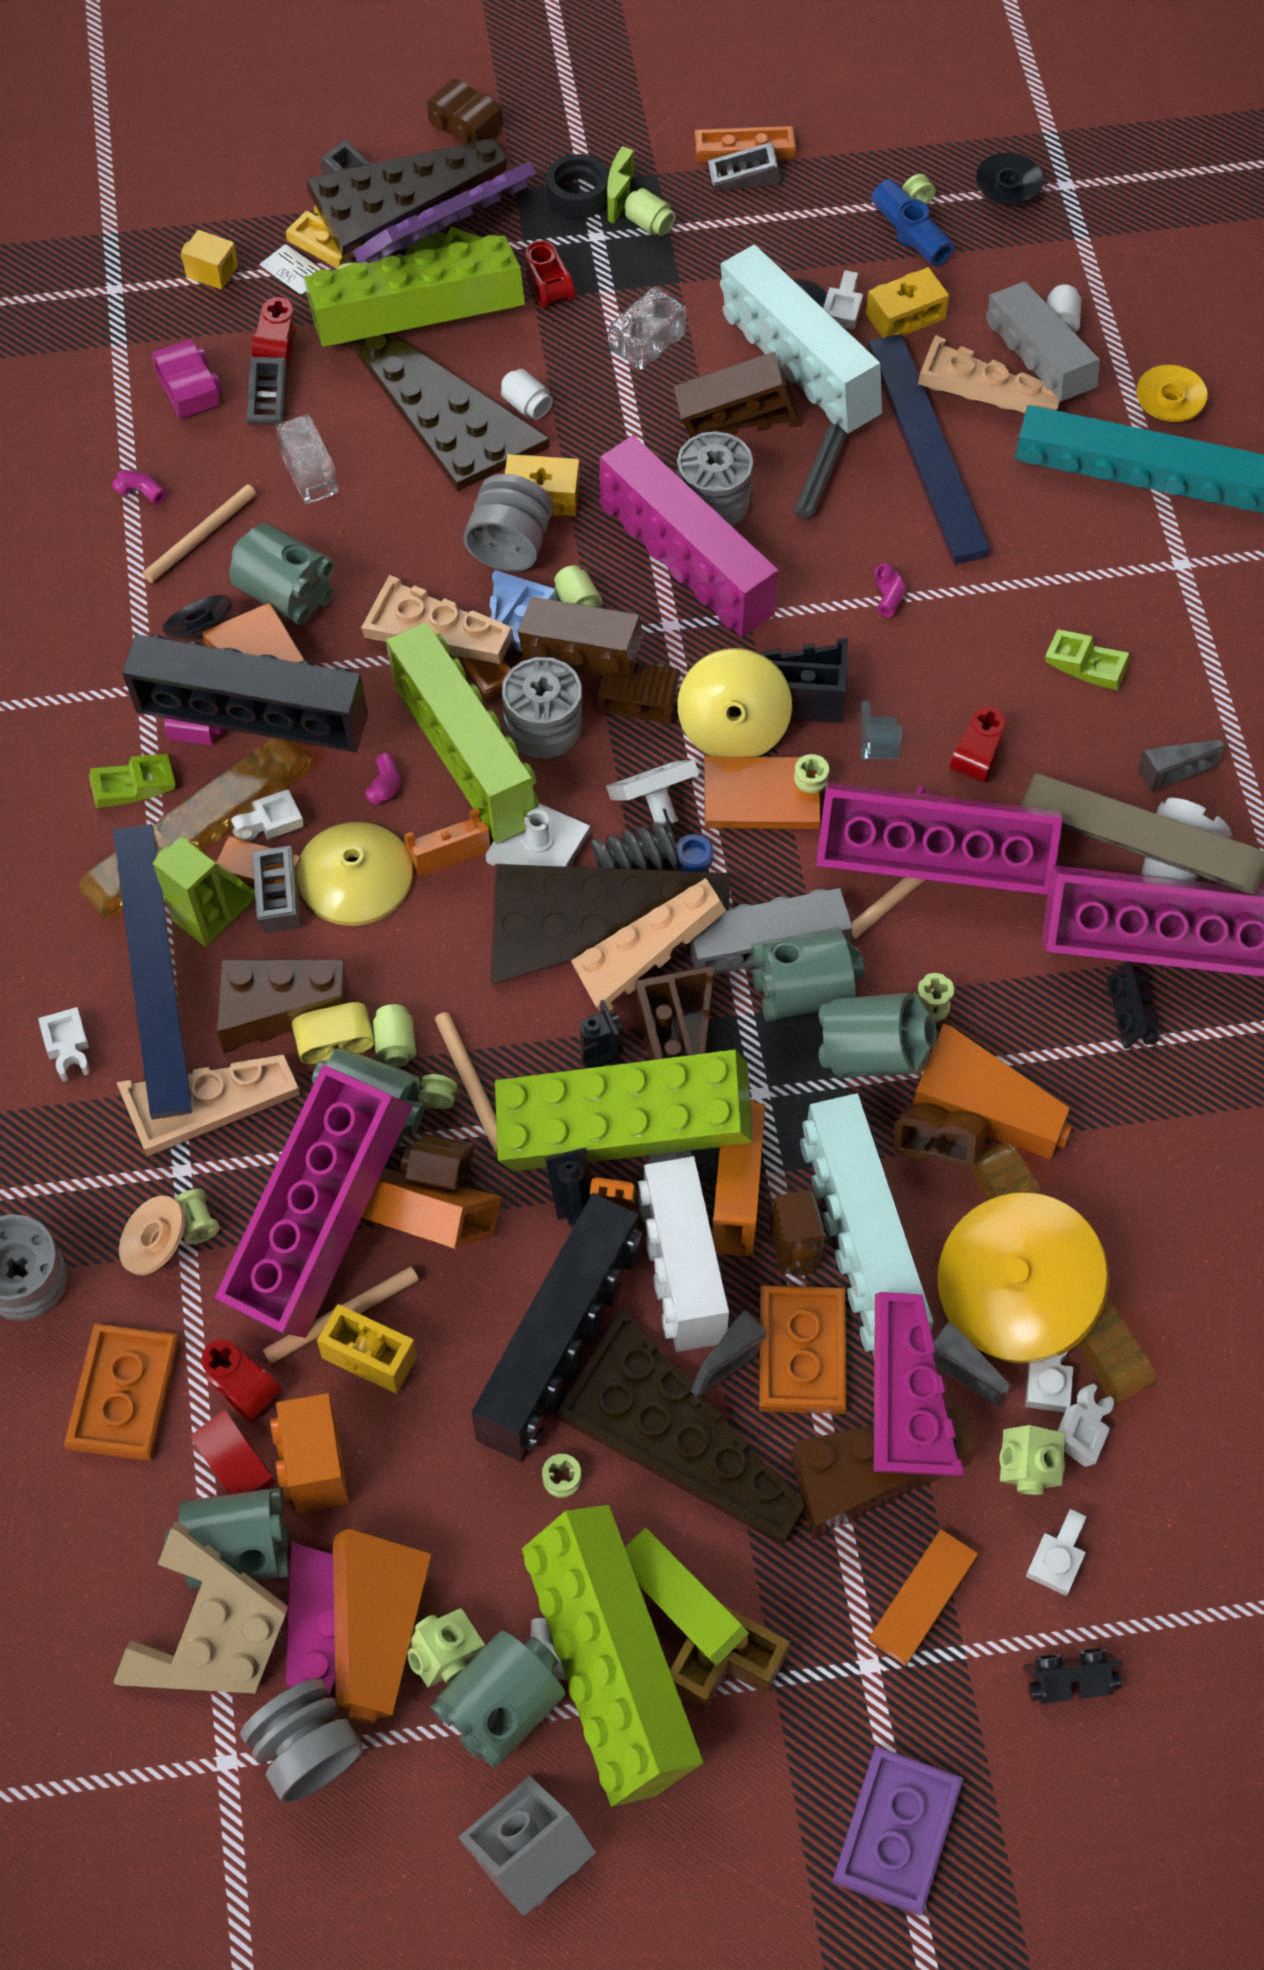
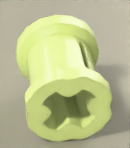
(942, 991)
(198, 1222)

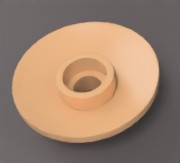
(152, 1235)

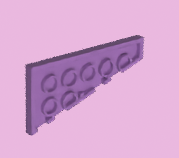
(442, 215)

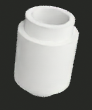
(1067, 305)
(526, 394)

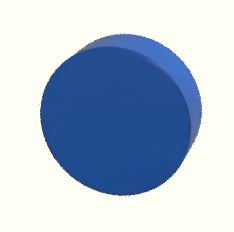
(694, 853)

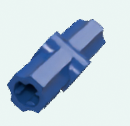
(912, 222)

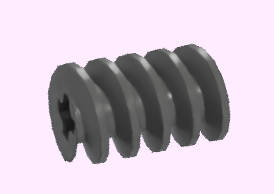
(637, 850)

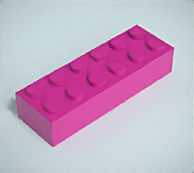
(687, 536)
(938, 838)
(1154, 921)
(313, 1202)

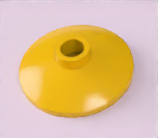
(1171, 393)

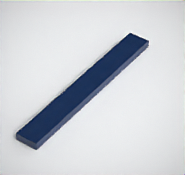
(929, 451)
(152, 973)

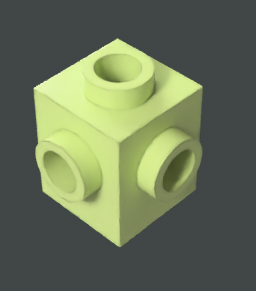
(1032, 1458)
(443, 1647)

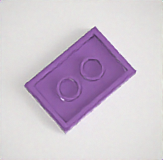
(897, 1831)

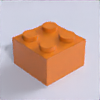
(310, 1452)

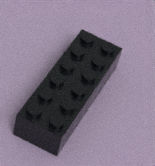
(246, 692)
(557, 1328)

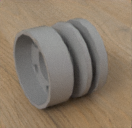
(719, 472)
(508, 522)
(542, 707)
(31, 1249)
(301, 1740)

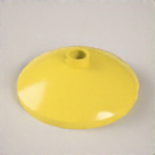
(739, 680)
(355, 890)

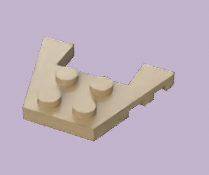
(225, 1634)

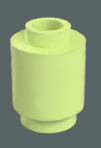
(649, 212)
(576, 587)
(394, 1035)

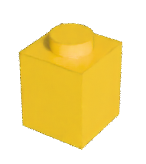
(209, 259)

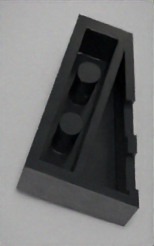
(814, 679)

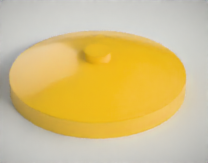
(1023, 1277)

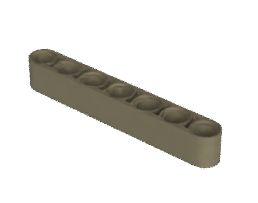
(1149, 834)

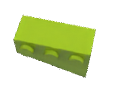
(200, 890)

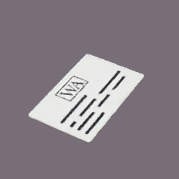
(289, 267)

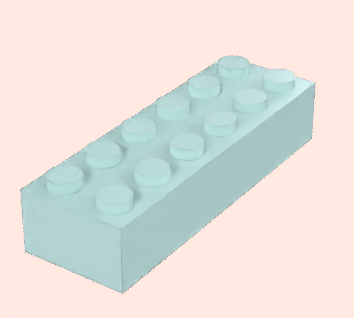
(806, 339)
(858, 1208)

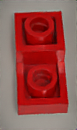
(231, 1456)

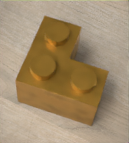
(752, 1661)

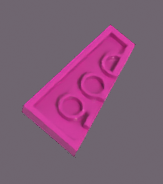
(909, 1405)

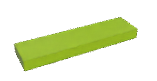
(684, 1598)

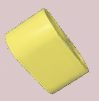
(331, 1028)

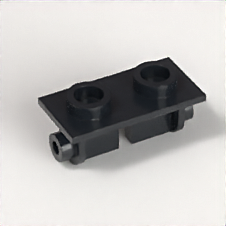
(1128, 991)
(601, 1038)
(569, 1183)
(1055, 1676)

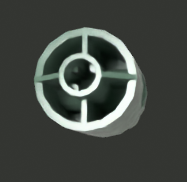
(281, 572)
(805, 972)
(876, 1035)
(383, 1077)
(243, 1530)
(500, 1696)

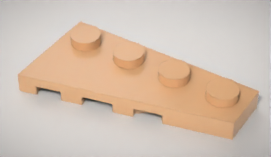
(976, 380)
(465, 633)
(647, 942)
(216, 1100)

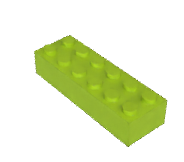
(414, 290)
(462, 730)
(625, 1110)
(611, 1656)

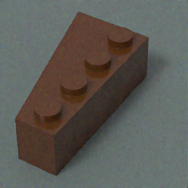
(839, 1474)

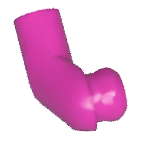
(145, 483)

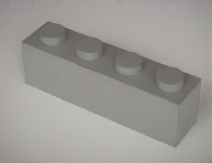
(1043, 341)
(729, 938)

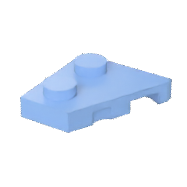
(512, 598)

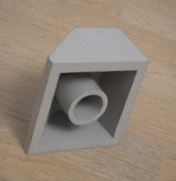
(527, 1845)

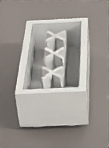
(682, 1254)

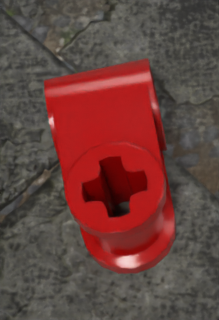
(547, 274)
(275, 330)
(980, 744)
(242, 1384)

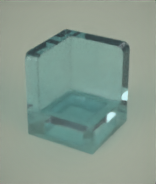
(878, 735)

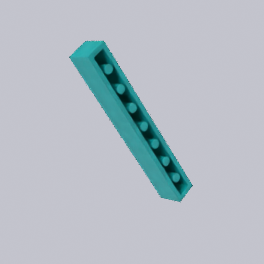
(1142, 458)

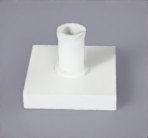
(654, 786)
(548, 840)

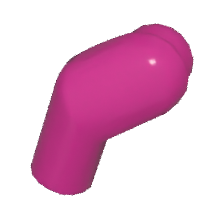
(891, 588)
(388, 781)

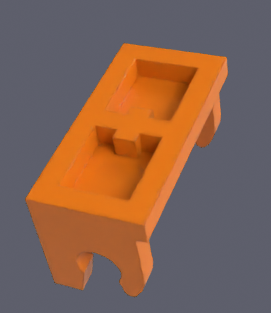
(448, 845)

